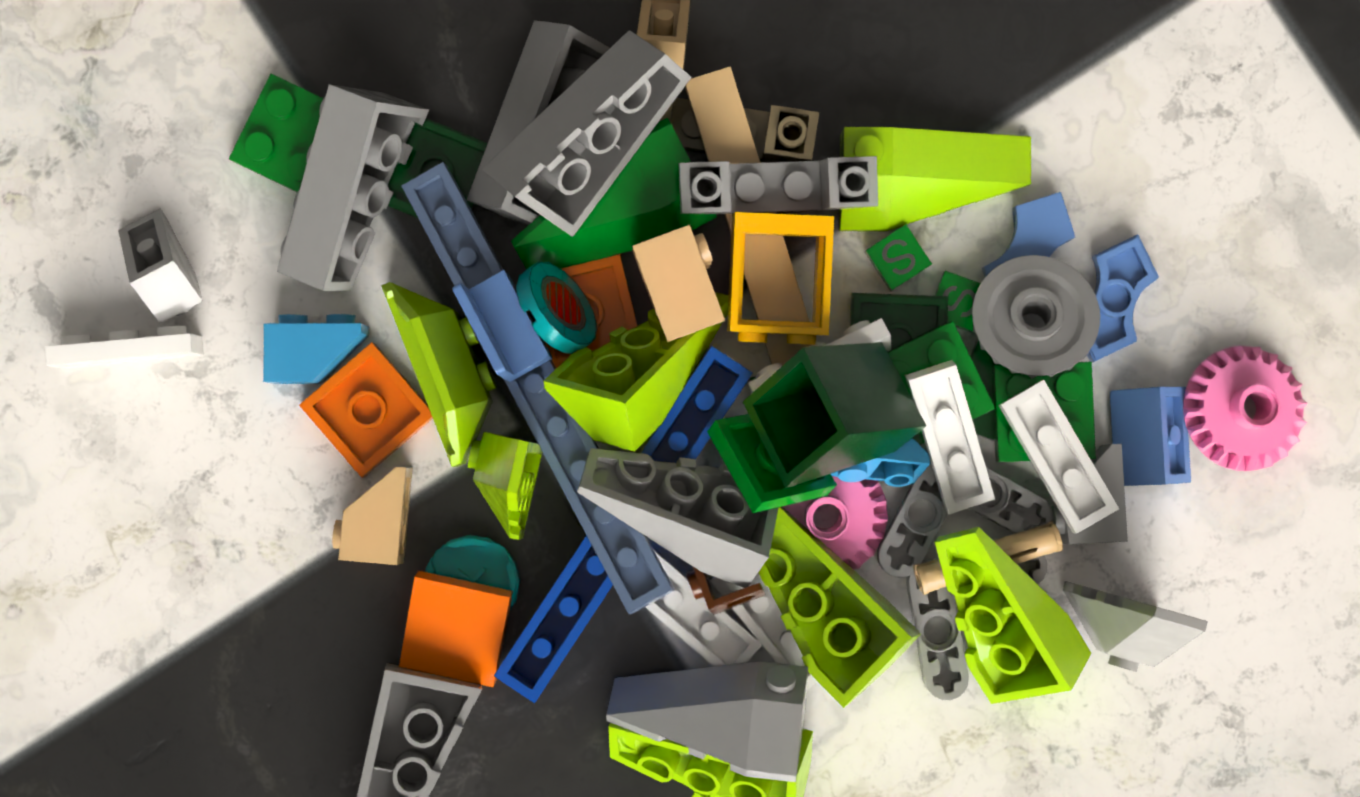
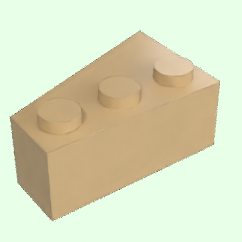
(678, 281)

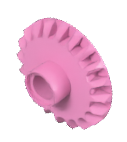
(1217, 413)
(859, 523)

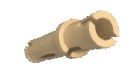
(1018, 546)

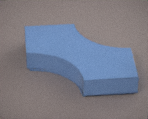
(1038, 229)
(1120, 279)

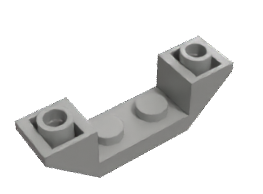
(778, 186)

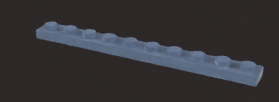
(565, 444)

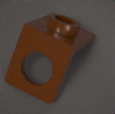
(701, 588)

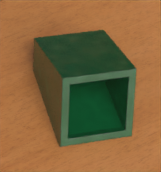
(832, 410)

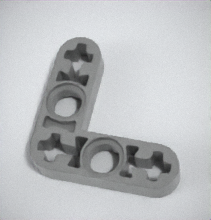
(918, 552)
(954, 663)

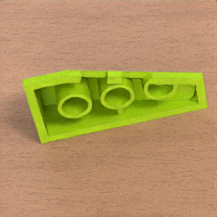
(932, 172)
(631, 381)
(506, 478)
(833, 613)
(1013, 629)
(704, 776)

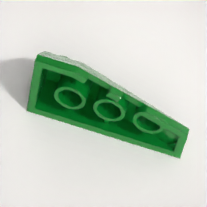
(633, 210)

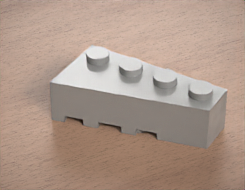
(589, 133)
(346, 184)
(413, 731)

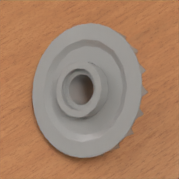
(1042, 288)

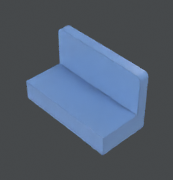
(502, 326)
(1151, 435)

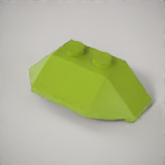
(445, 367)

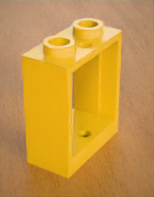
(781, 225)

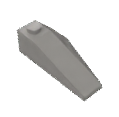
(683, 509)
(1131, 629)
(730, 712)

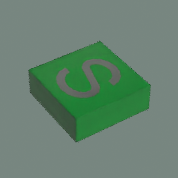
(898, 257)
(960, 300)

